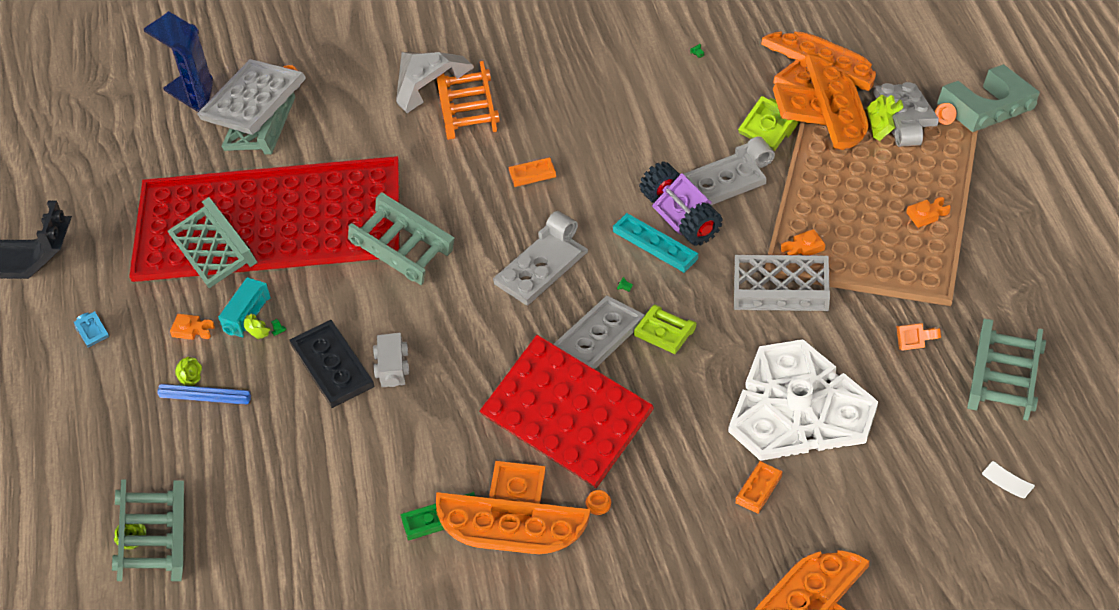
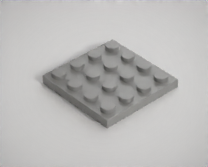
(251, 96)

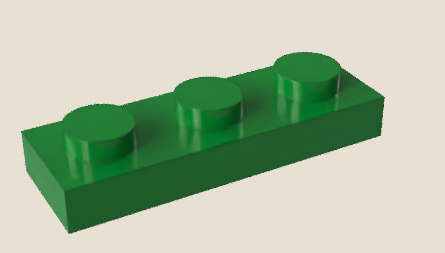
(422, 521)

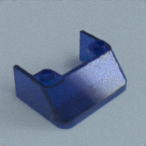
(195, 81)

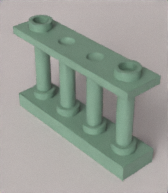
(403, 219)
(983, 373)
(172, 541)

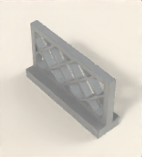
(781, 297)

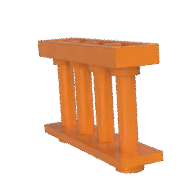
(449, 109)

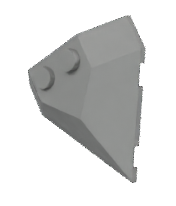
(422, 68)

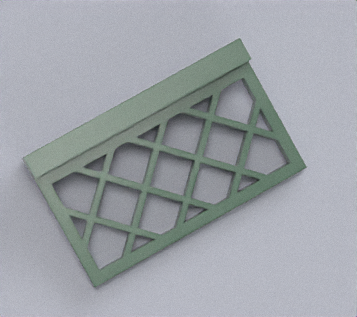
(267, 135)
(224, 230)

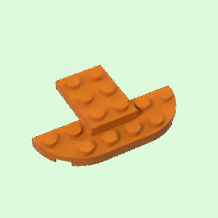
(802, 44)
(830, 103)
(512, 514)
(816, 582)

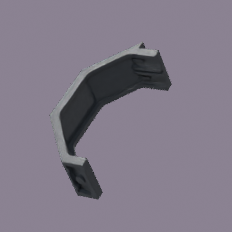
(24, 257)

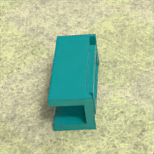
(246, 301)

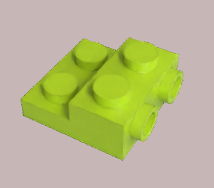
(767, 123)

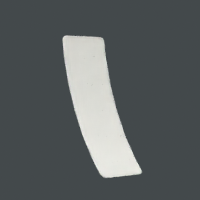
(1007, 480)

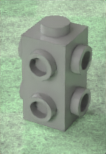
(391, 364)

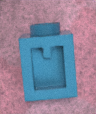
(90, 328)

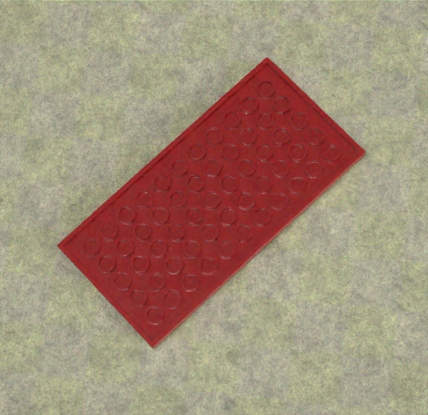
(279, 212)

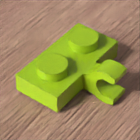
(881, 113)

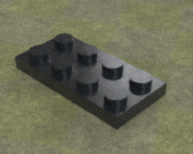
(331, 363)

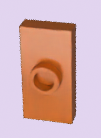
(532, 172)
(759, 487)

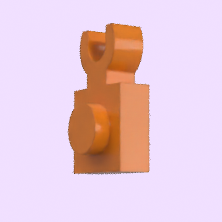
(926, 213)
(805, 244)
(188, 326)

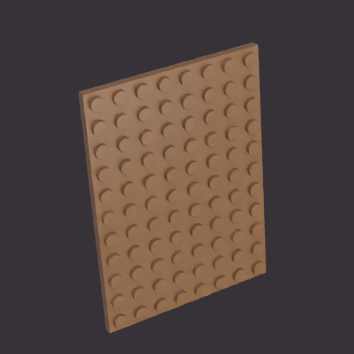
(860, 207)

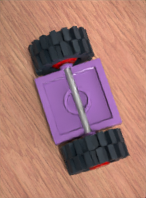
(681, 203)

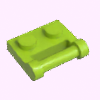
(664, 334)

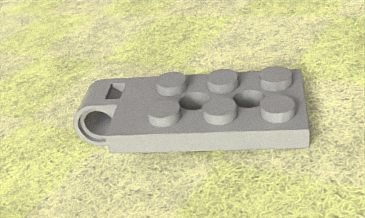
(913, 116)
(741, 168)

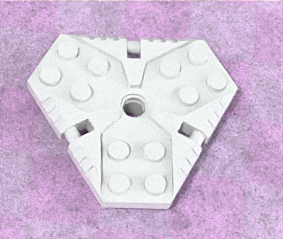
(793, 401)

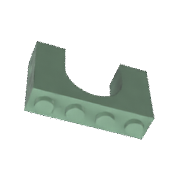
(977, 113)

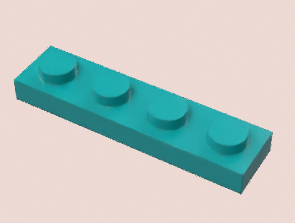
(655, 242)

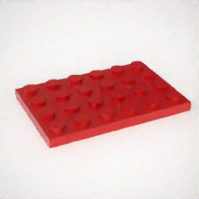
(567, 410)

